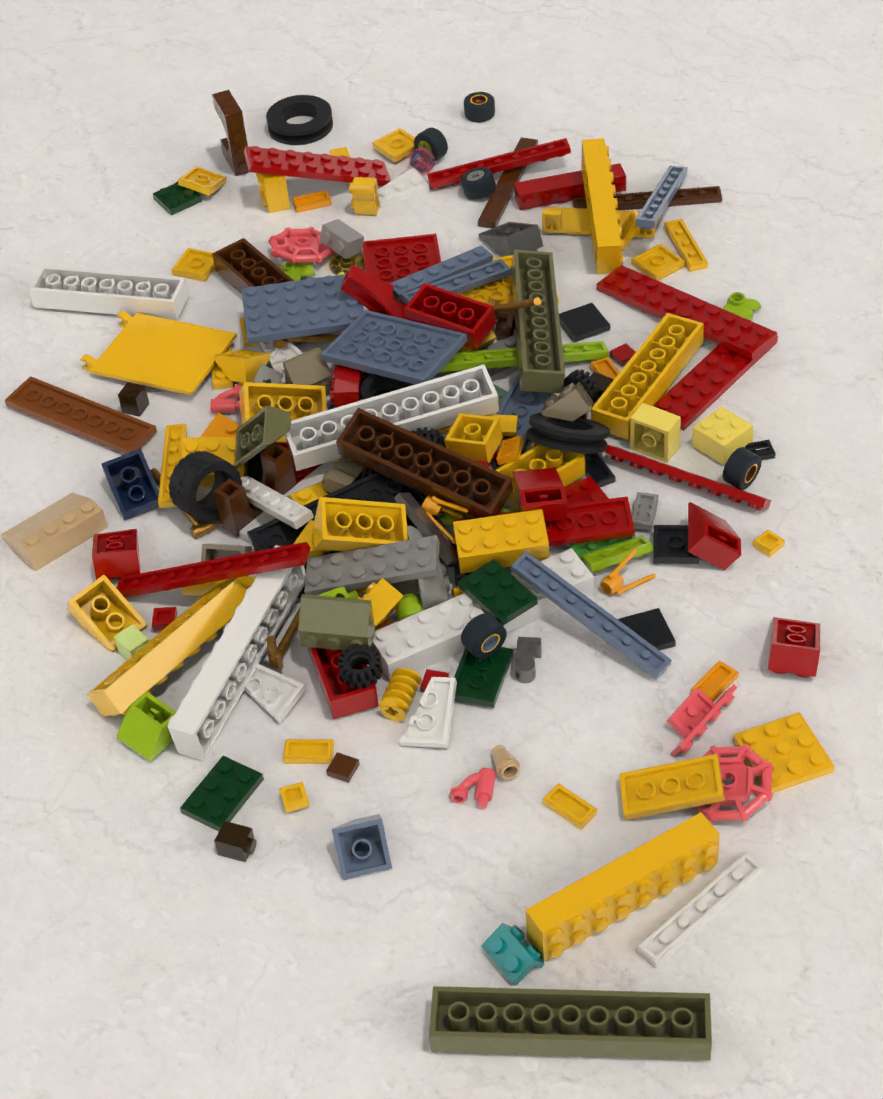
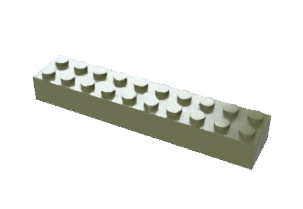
(537, 326)
(571, 1023)

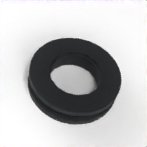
(299, 133)
(569, 436)

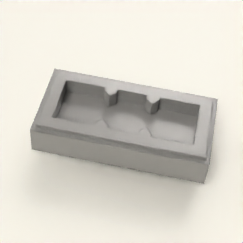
(645, 511)

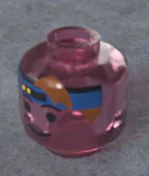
(422, 159)

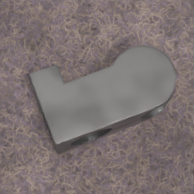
(527, 650)

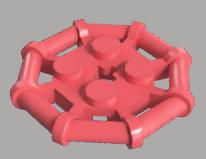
(299, 246)
(742, 785)

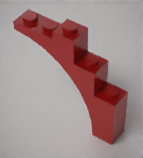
(371, 292)

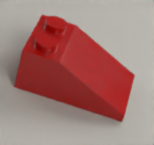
(116, 554)
(794, 647)

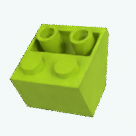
(146, 726)

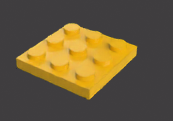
(790, 749)

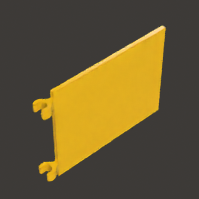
(160, 353)

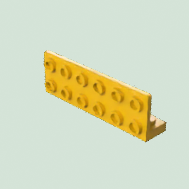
(577, 221)

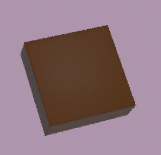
(342, 767)

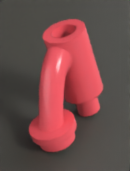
(225, 405)
(484, 790)

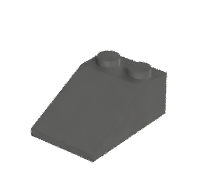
(512, 237)

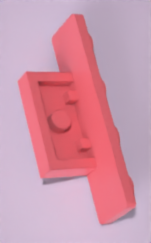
(694, 713)

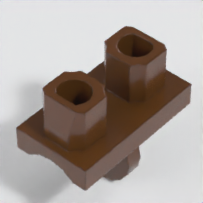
(506, 324)

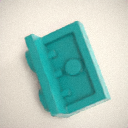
(512, 952)

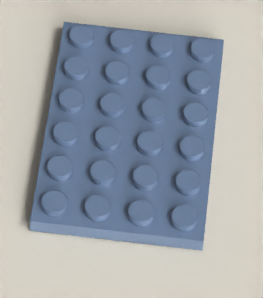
(298, 309)
(394, 347)

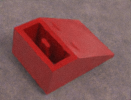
(543, 491)
(712, 538)

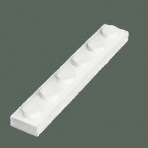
(276, 503)

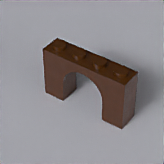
(233, 123)
(231, 497)

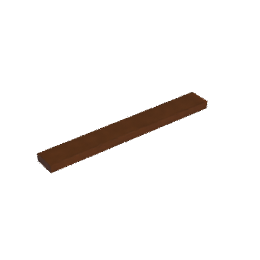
(504, 190)
(682, 197)

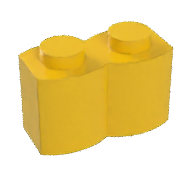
(365, 196)

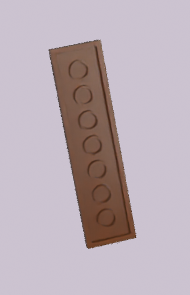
(81, 416)

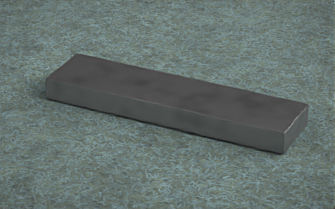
(427, 527)

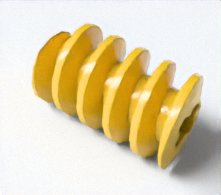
(399, 694)

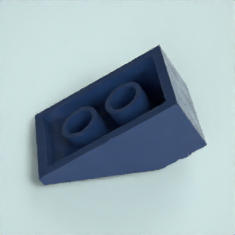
(131, 484)

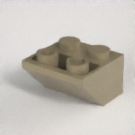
(569, 404)

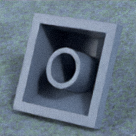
(361, 847)

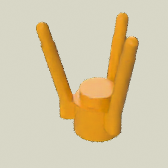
(433, 506)
(613, 582)

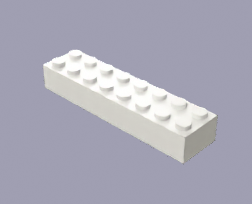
(108, 292)

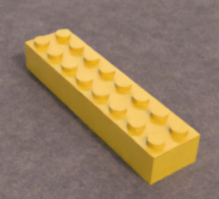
(601, 206)
(648, 372)
(168, 649)
(622, 886)

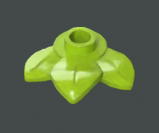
(298, 270)
(741, 306)

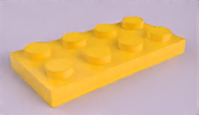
(671, 787)

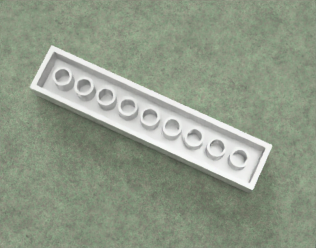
(422, 405)
(437, 631)
(234, 660)

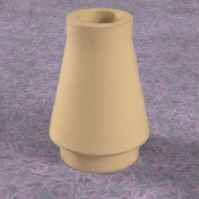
(506, 765)

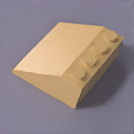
(56, 530)

